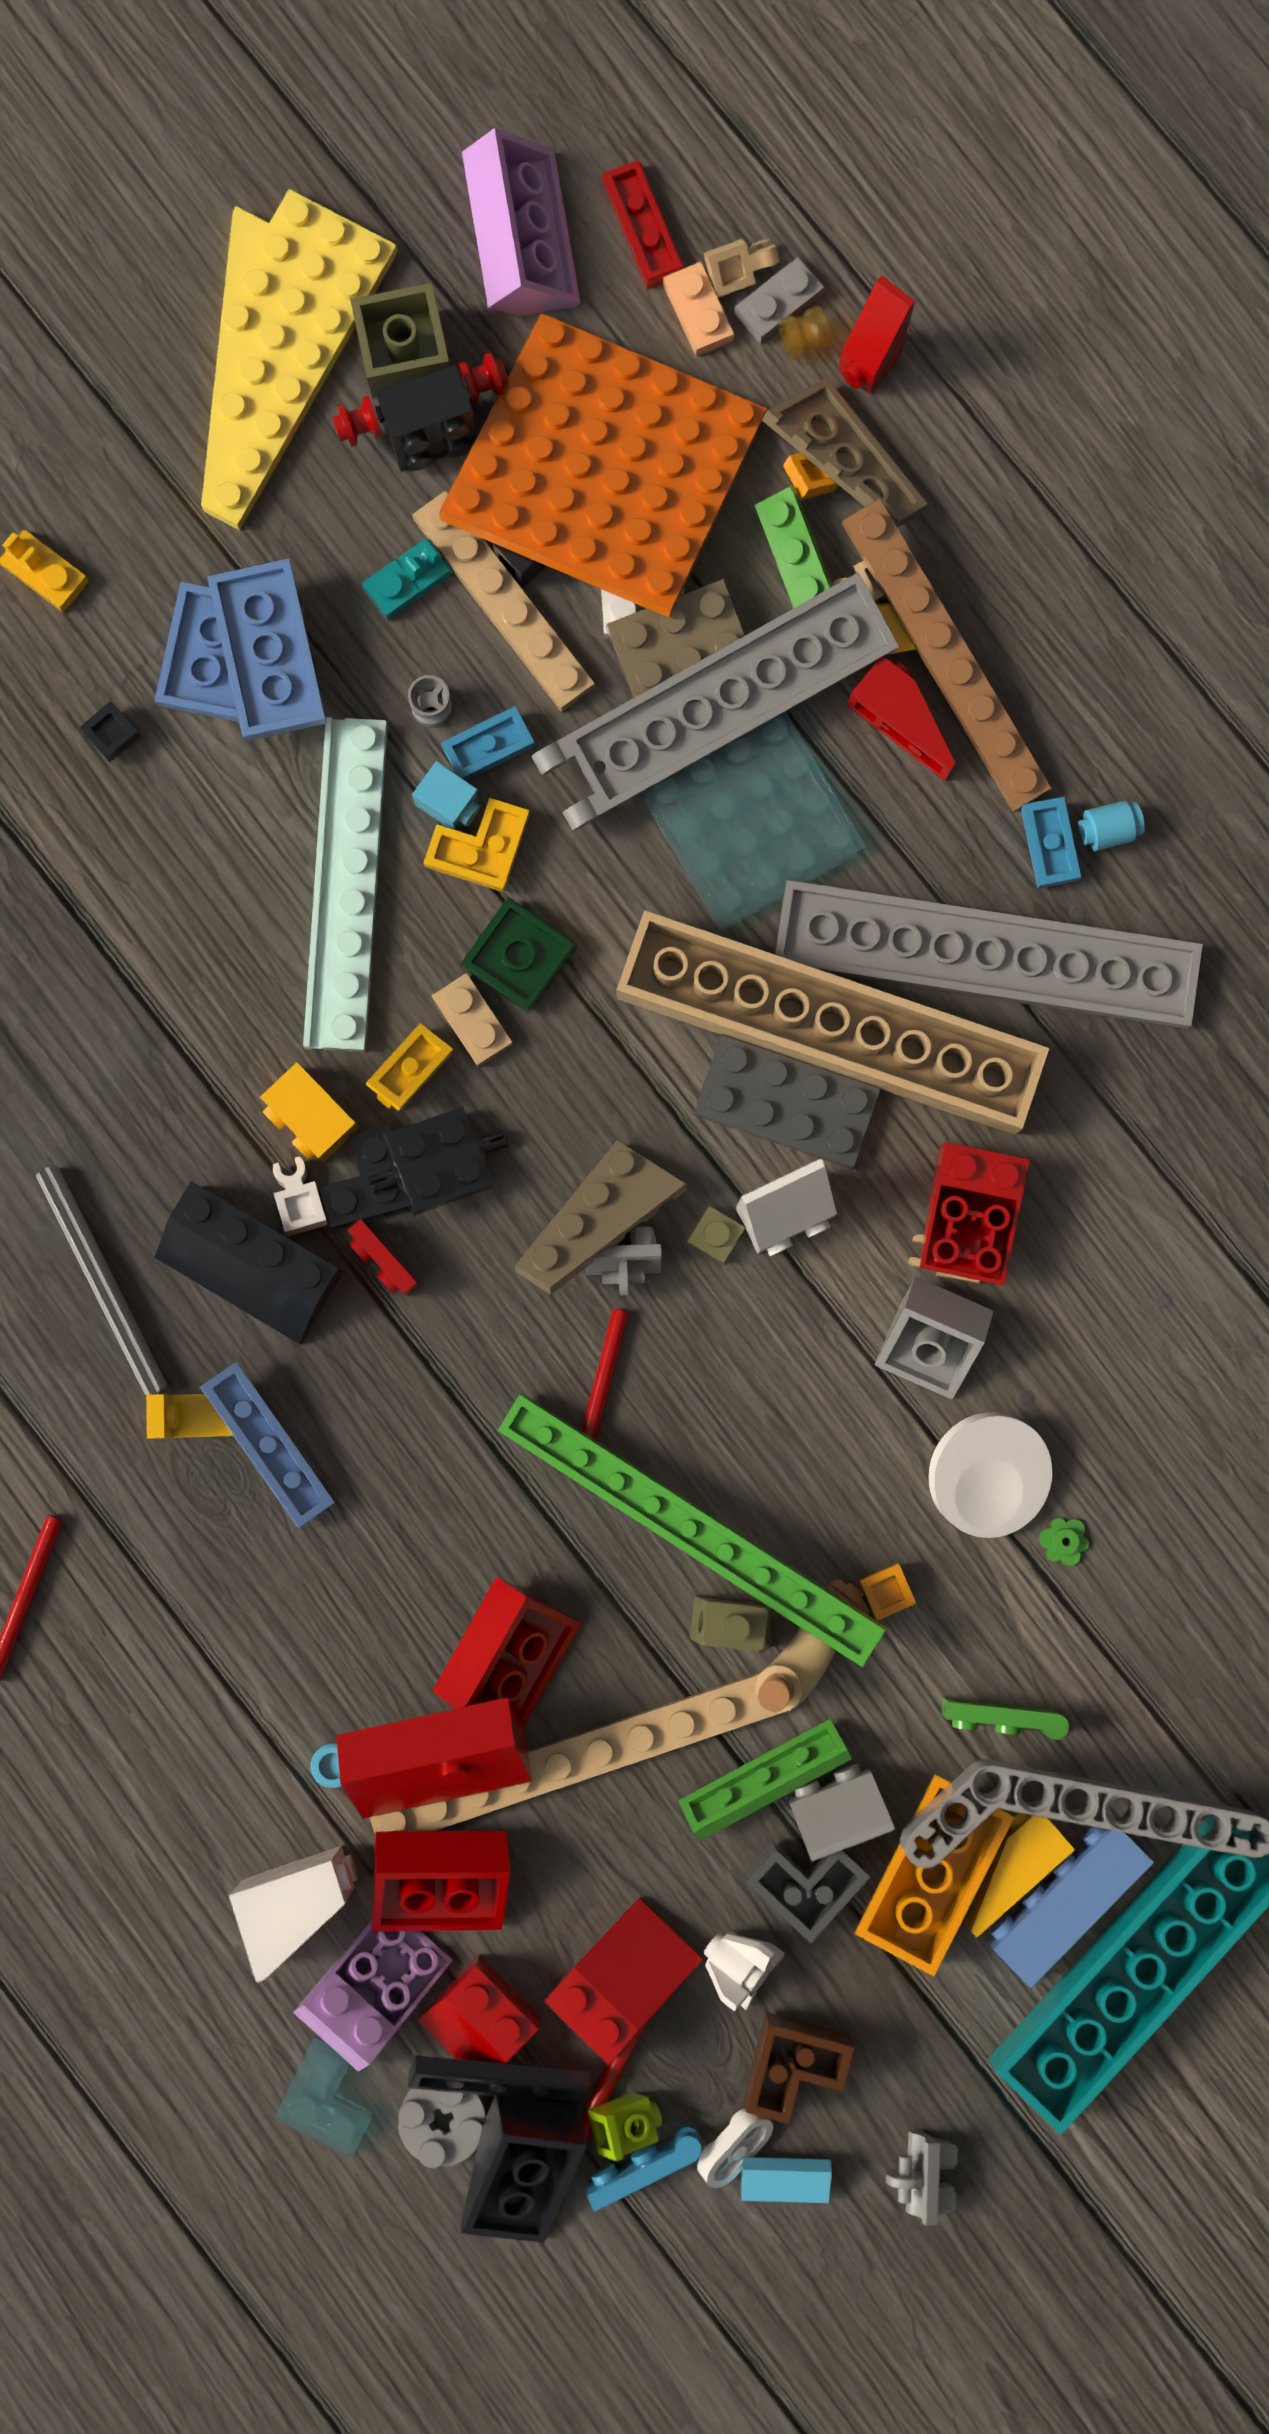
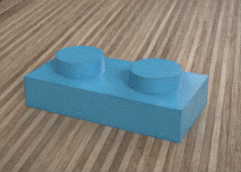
(488, 744)
(1050, 842)

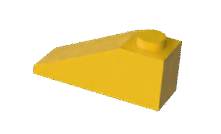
(1023, 1859)

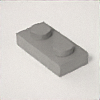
(779, 297)

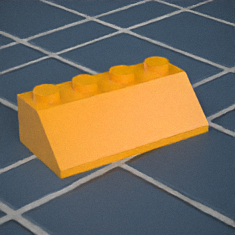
(922, 1908)

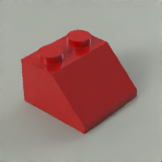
(480, 2016)

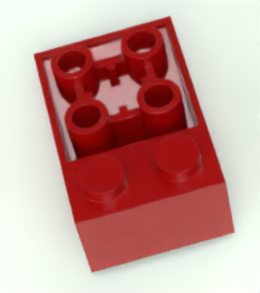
(973, 1212)

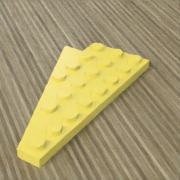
(280, 338)

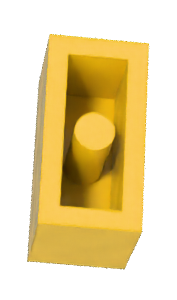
(309, 1113)

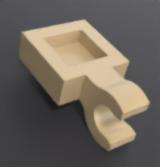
(733, 264)

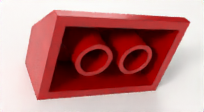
(507, 1651)
(439, 1880)

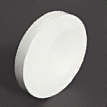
(990, 1475)

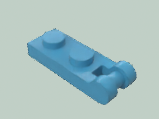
(646, 2167)

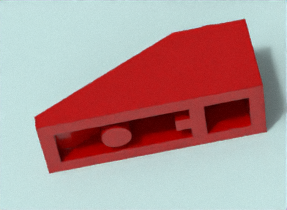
(877, 336)
(897, 709)

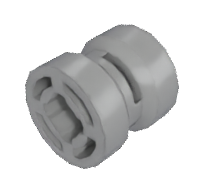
(425, 694)

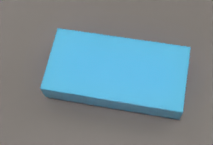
(785, 2180)

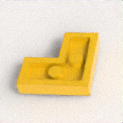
(481, 858)

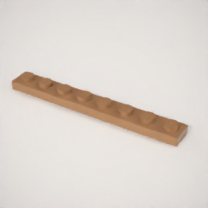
(945, 654)

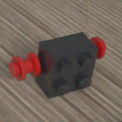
(426, 414)

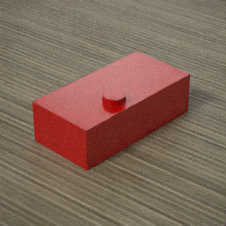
(433, 1758)

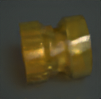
(800, 333)

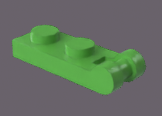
(1006, 1717)

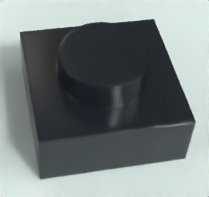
(110, 731)

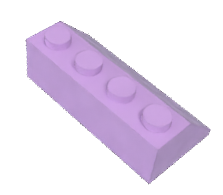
(520, 225)

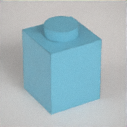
(447, 797)

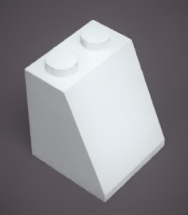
(289, 1905)

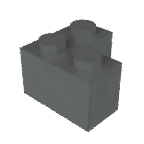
(808, 1896)

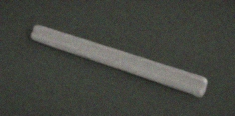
(101, 1280)

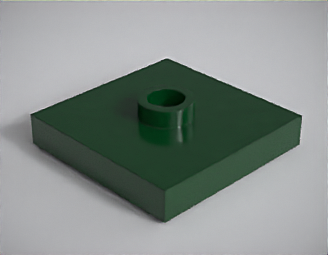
(518, 955)

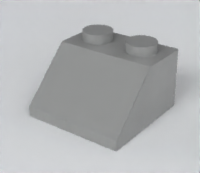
(934, 1338)
(840, 1811)

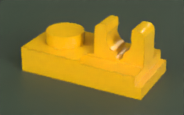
(42, 570)
(409, 1068)

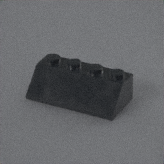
(246, 1262)

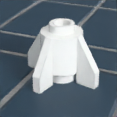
(740, 1967)

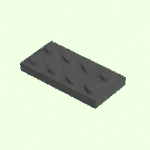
(786, 1101)

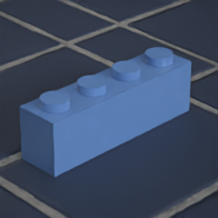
(1067, 1903)

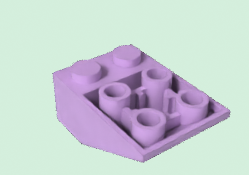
(372, 1991)

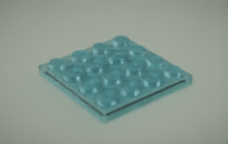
(753, 821)

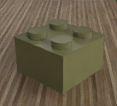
(399, 335)

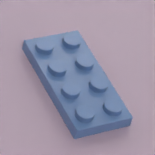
(266, 650)

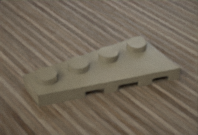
(842, 447)
(598, 1215)

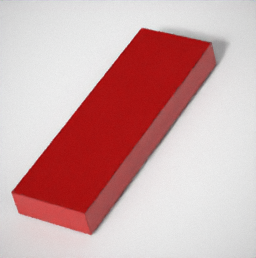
(642, 223)

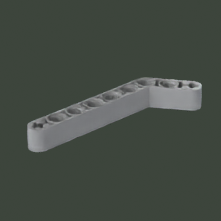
(1093, 1812)

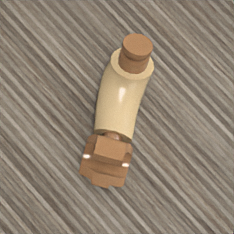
(802, 1661)

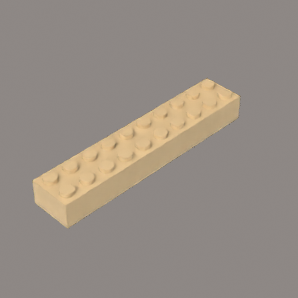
(831, 1023)

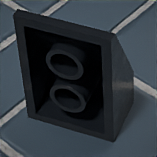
(523, 2168)

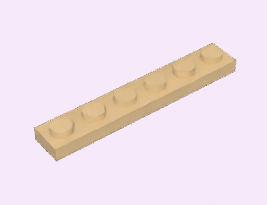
(507, 607)

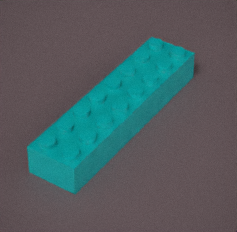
(1132, 1978)

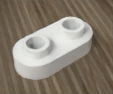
(742, 2138)

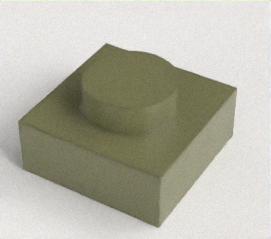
(716, 1235)

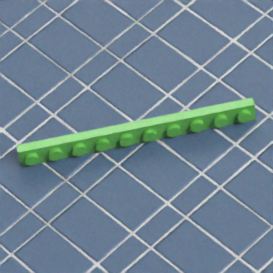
(692, 1530)

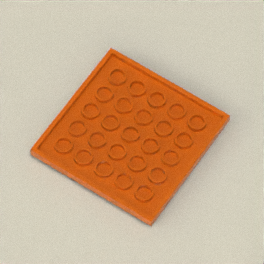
(603, 465)

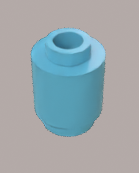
(1111, 825)

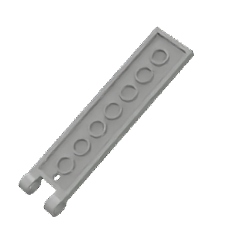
(722, 697)

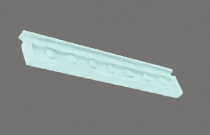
(345, 885)

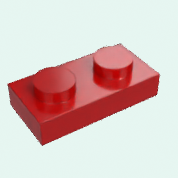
(369, 1246)

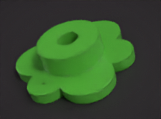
(1052, 1539)

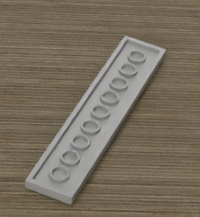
(990, 954)

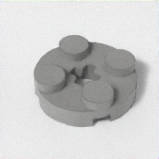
(434, 2145)

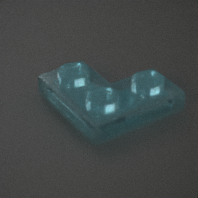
(316, 2108)

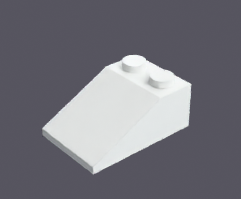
(787, 1208)

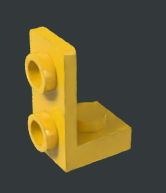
(183, 1417)

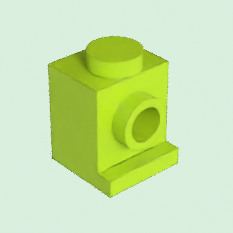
(613, 2121)

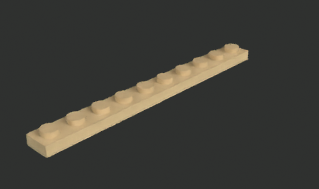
(599, 1752)

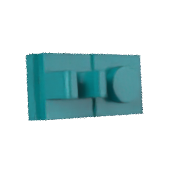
(407, 578)

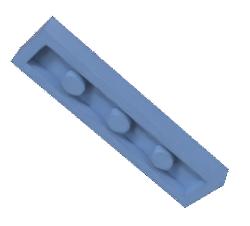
(267, 1444)

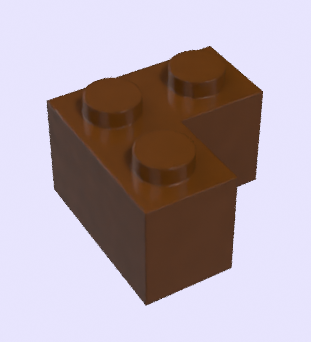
(790, 2053)

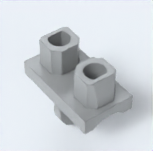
(628, 1262)
(919, 2177)

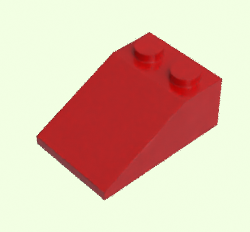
(623, 1980)

